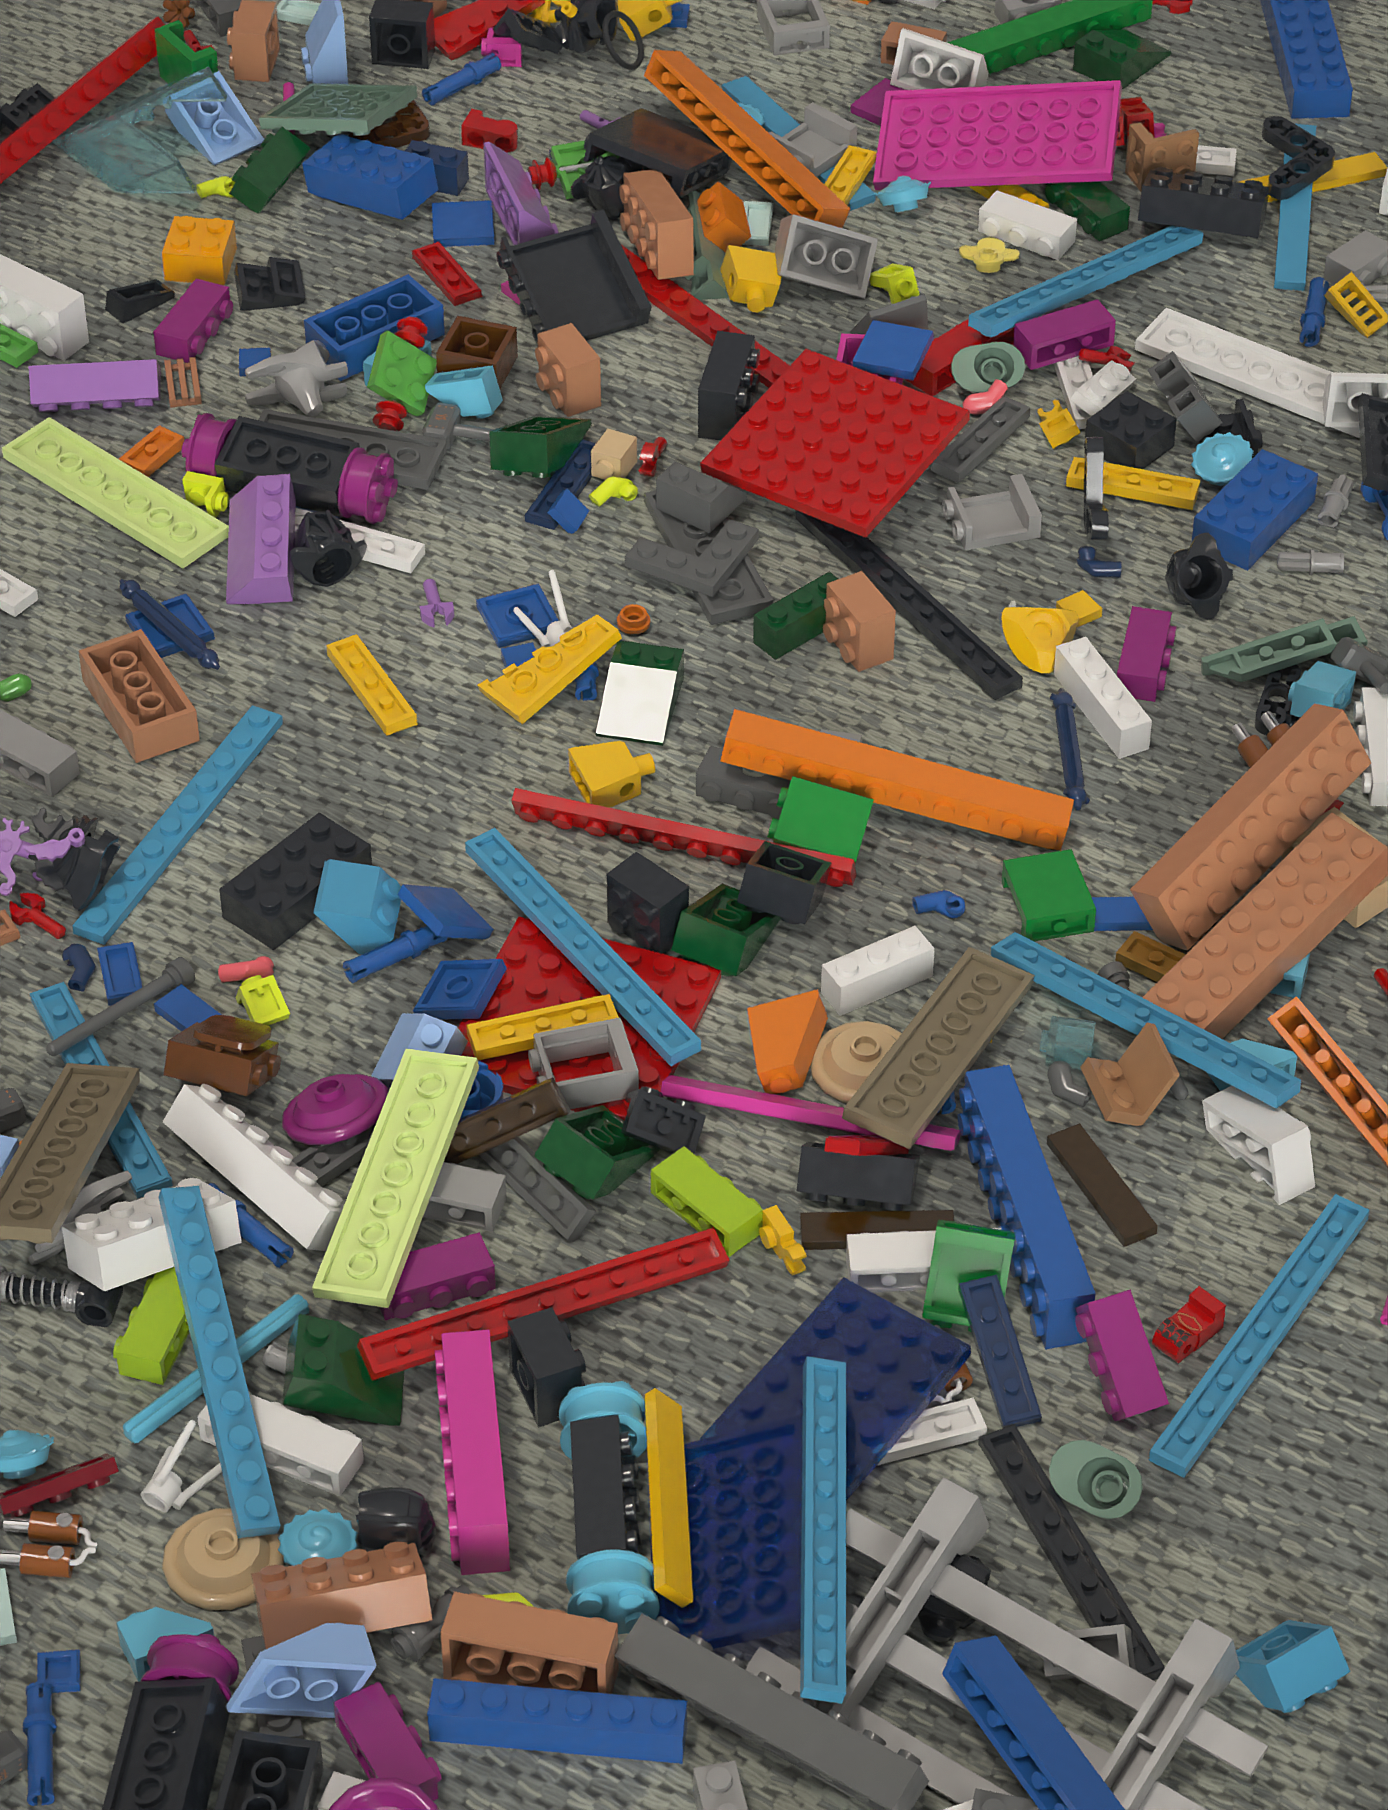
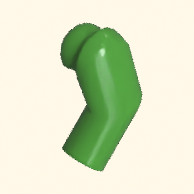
(14, 687)

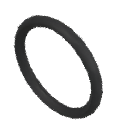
(614, 55)

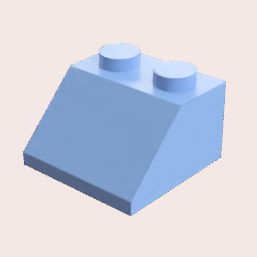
(417, 1033)

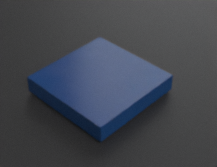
(463, 223)
(893, 349)
(185, 611)
(505, 624)
(445, 912)
(461, 988)

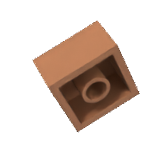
(254, 40)
(568, 370)
(859, 621)

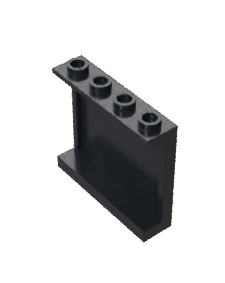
(662, 146)
(576, 280)

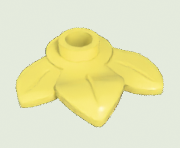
(989, 254)

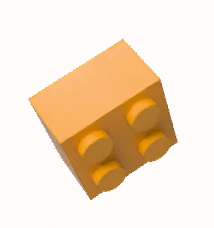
(199, 249)

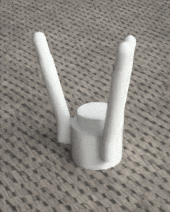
(556, 628)
(165, 1485)

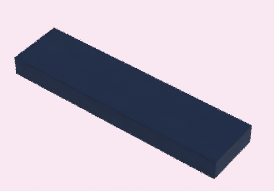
(572, 476)
(999, 1352)

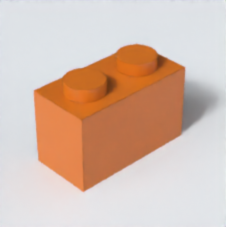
(723, 217)

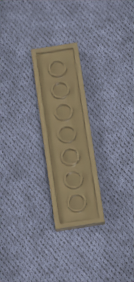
(938, 1048)
(62, 1149)

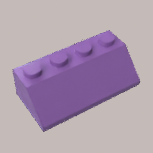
(514, 197)
(95, 384)
(261, 542)

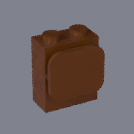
(224, 1054)

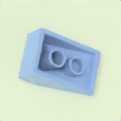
(325, 46)
(216, 127)
(307, 1673)

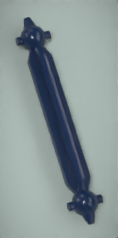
(169, 624)
(1069, 748)

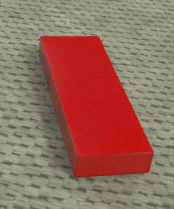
(446, 273)
(863, 1145)

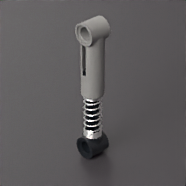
(84, 1298)

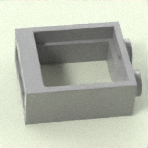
(784, 38)
(581, 1042)

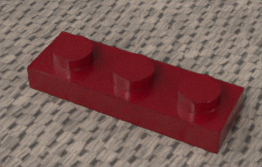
(58, 1485)

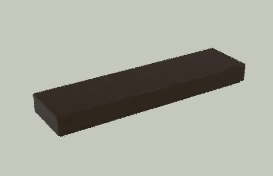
(506, 1120)
(1102, 1185)
(830, 1229)

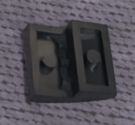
(270, 285)

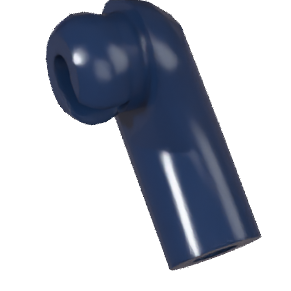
(1096, 567)
(83, 964)

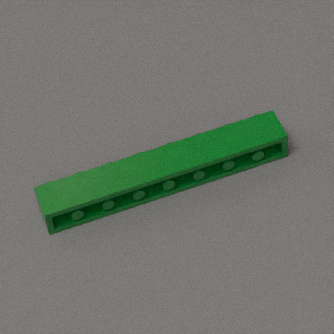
(1051, 30)

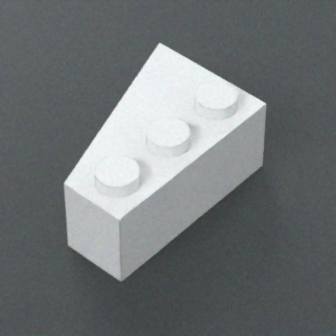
(1265, 1138)

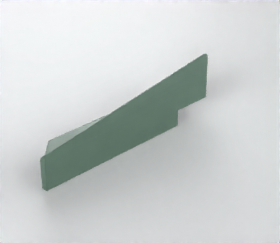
(708, 258)
(1281, 649)

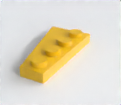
(537, 681)

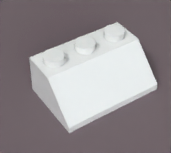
(934, 64)
(1343, 393)

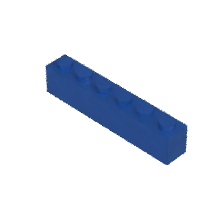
(557, 1720)
(1024, 1728)

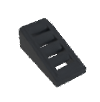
(135, 299)

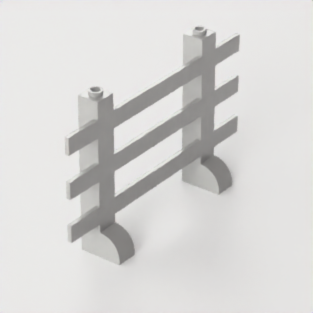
(921, 1567)

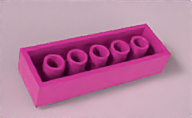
(472, 1453)

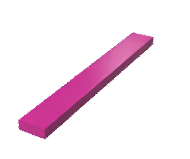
(788, 1109)

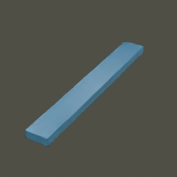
(781, 123)
(1294, 233)
(129, 1139)

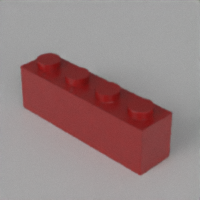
(936, 371)

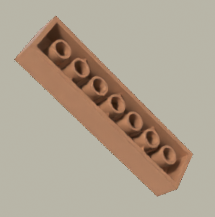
(1251, 826)
(1273, 927)

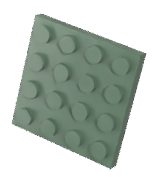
(338, 108)

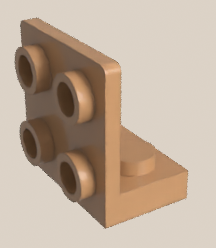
(1170, 151)
(1136, 1083)

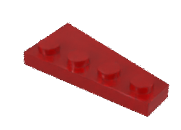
(466, 26)

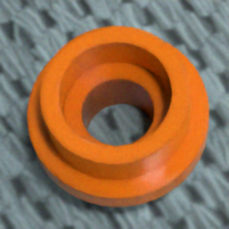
(633, 619)

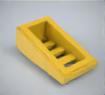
(1341, 304)

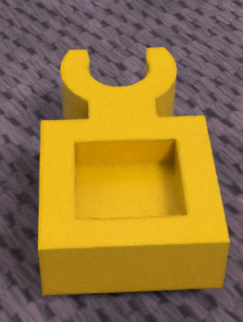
(1058, 425)
(779, 1236)

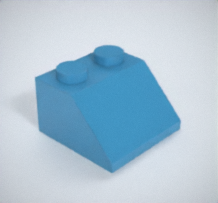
(358, 903)
(1291, 1664)

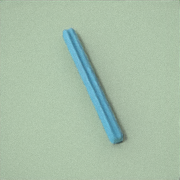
(191, 1386)

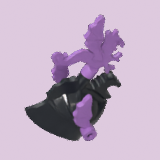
(65, 860)

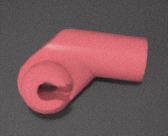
(981, 402)
(244, 970)

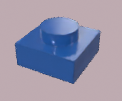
(680, 15)

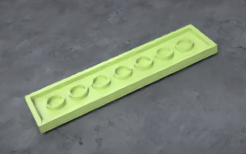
(116, 492)
(395, 1178)

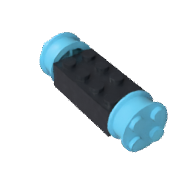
(603, 1439)

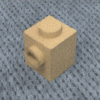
(613, 455)

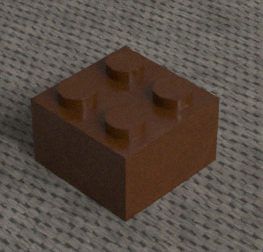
(478, 344)

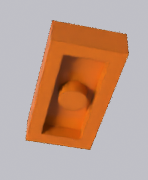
(153, 450)

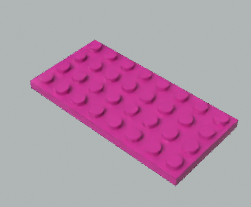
(999, 134)

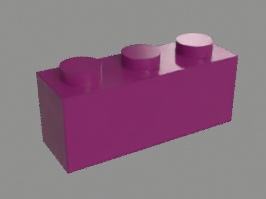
(193, 320)
(1064, 334)
(1146, 652)
(442, 1275)
(1120, 1355)
(382, 1741)

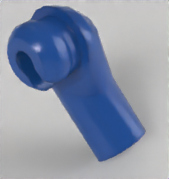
(941, 902)

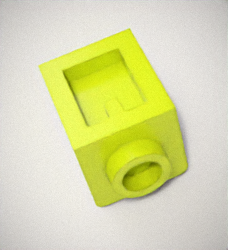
(897, 280)
(206, 491)
(262, 1000)

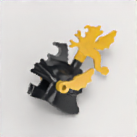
(580, 21)

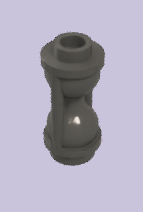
(418, 1638)

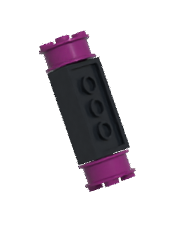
(322, 468)
(174, 1726)

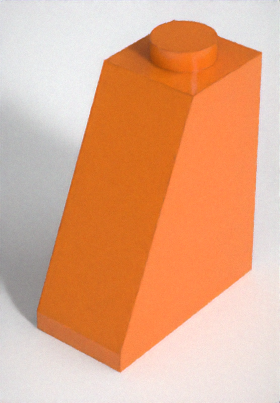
(786, 1039)

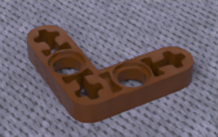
(413, 127)

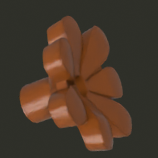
(179, 11)

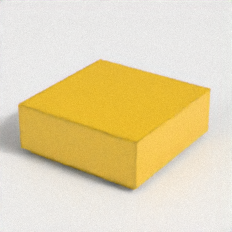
(1083, 605)

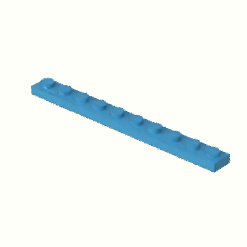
(1084, 280)
(177, 825)
(583, 947)
(1133, 1012)
(1258, 1336)
(219, 1363)
(823, 1532)

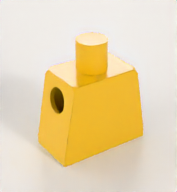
(646, 15)
(751, 277)
(608, 772)

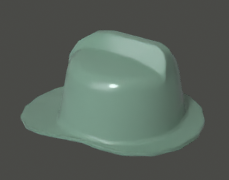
(980, 365)
(1095, 1479)

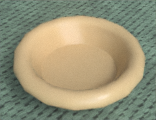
(849, 1056)
(214, 1566)

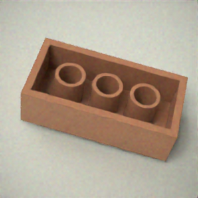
(657, 224)
(139, 695)
(360, 1588)
(527, 1646)

